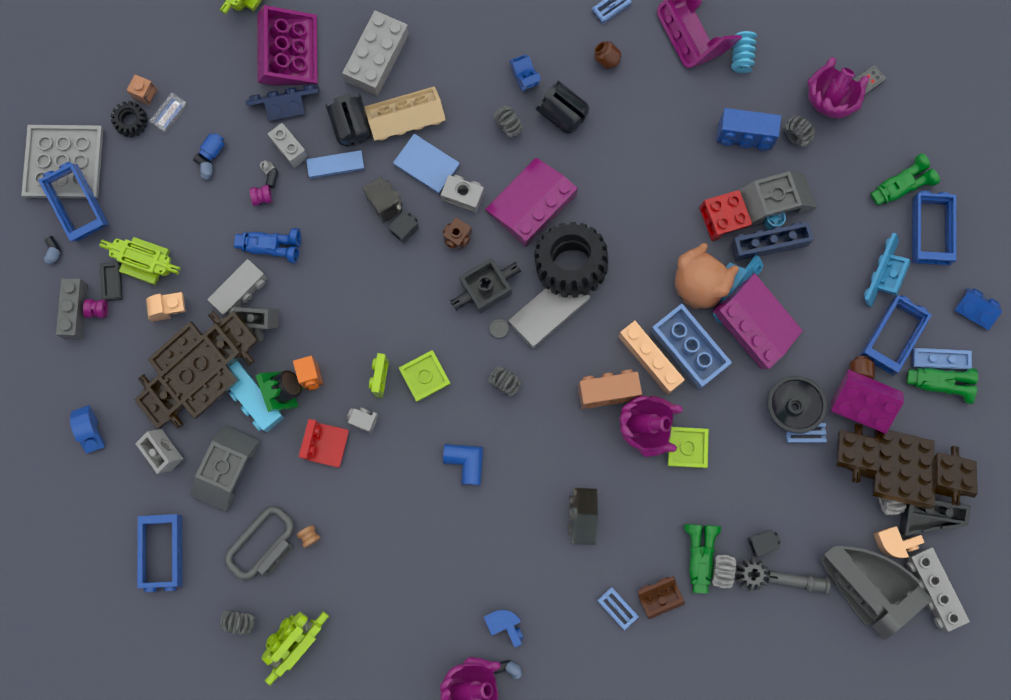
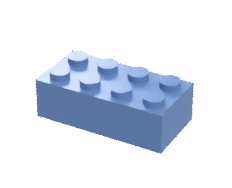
(690, 346)

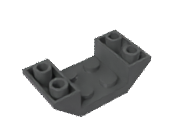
(777, 195)
(223, 467)

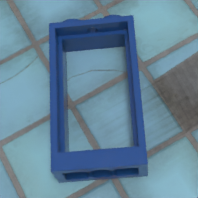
(86, 230)
(934, 258)
(879, 359)
(176, 521)

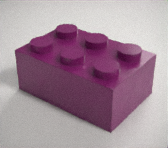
(867, 401)

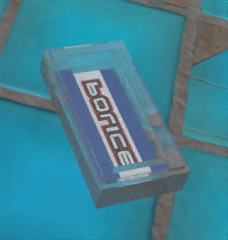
(168, 112)

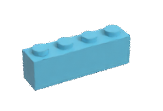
(251, 398)

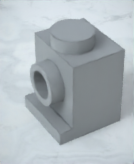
(362, 419)

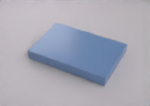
(426, 163)

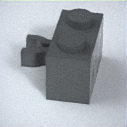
(258, 319)

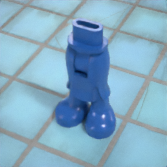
(270, 244)

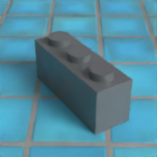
(70, 309)

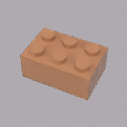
(609, 389)

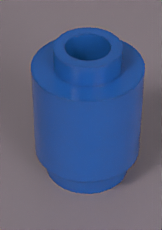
(211, 146)

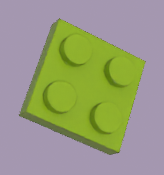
(380, 368)
(424, 376)
(691, 447)

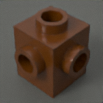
(457, 234)

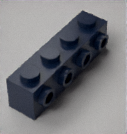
(772, 241)

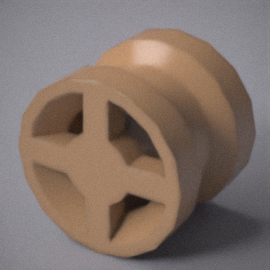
(308, 536)

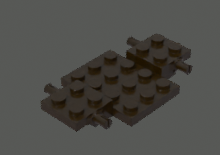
(195, 369)
(906, 467)

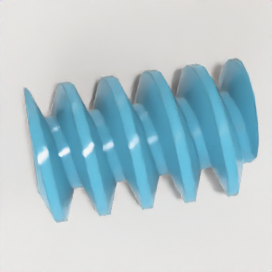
(743, 52)

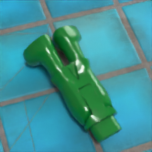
(904, 182)
(944, 381)
(701, 556)

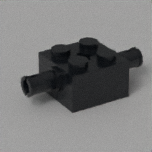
(490, 275)

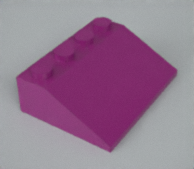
(286, 47)
(532, 201)
(758, 322)

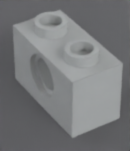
(288, 145)
(469, 201)
(159, 451)

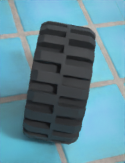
(571, 238)

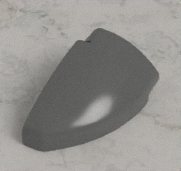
(875, 587)

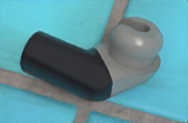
(271, 172)

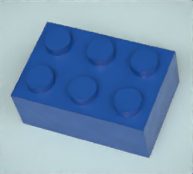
(748, 129)

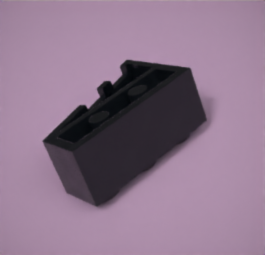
(942, 516)

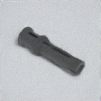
(810, 582)

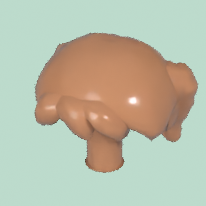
(702, 278)

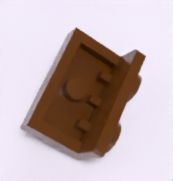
(660, 597)

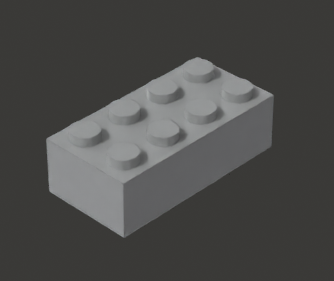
(376, 53)

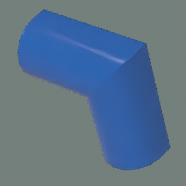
(469, 457)

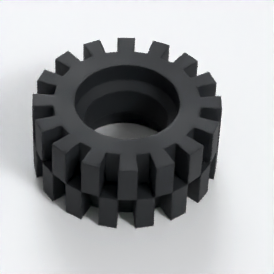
(122, 111)

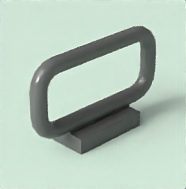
(272, 556)

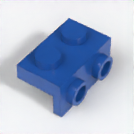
(979, 308)

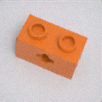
(308, 373)

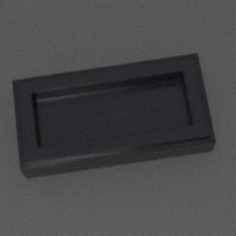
(111, 281)

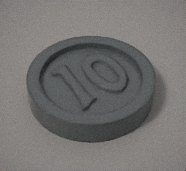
(499, 328)

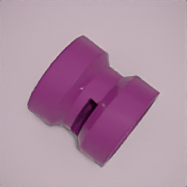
(261, 195)
(95, 308)

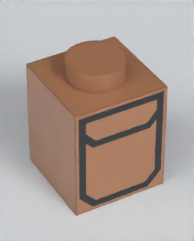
(141, 89)

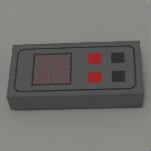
(875, 78)

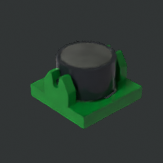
(279, 389)

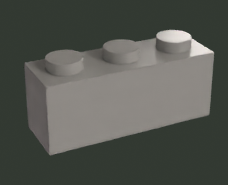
(238, 288)

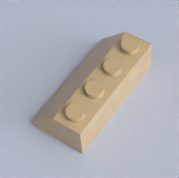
(405, 113)

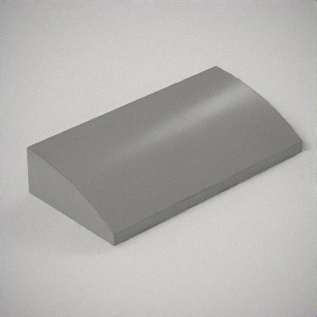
(545, 315)

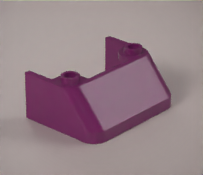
(688, 33)

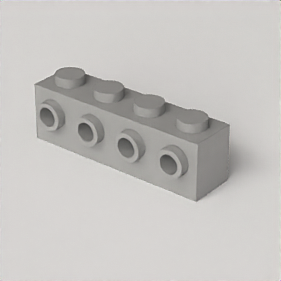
(934, 581)

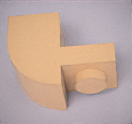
(163, 306)
(892, 545)

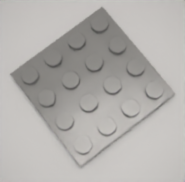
(56, 144)

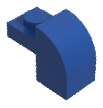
(524, 72)
(85, 430)
(502, 620)

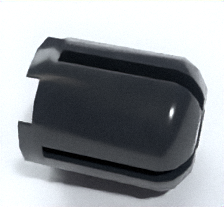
(563, 108)
(339, 120)

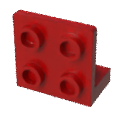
(724, 214)
(323, 443)

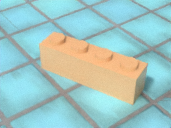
(651, 357)

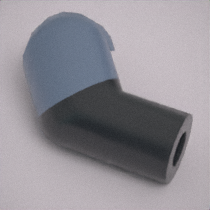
(205, 166)
(53, 251)
(511, 668)

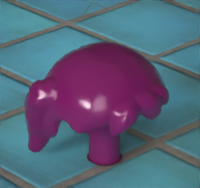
(836, 92)
(648, 424)
(471, 681)

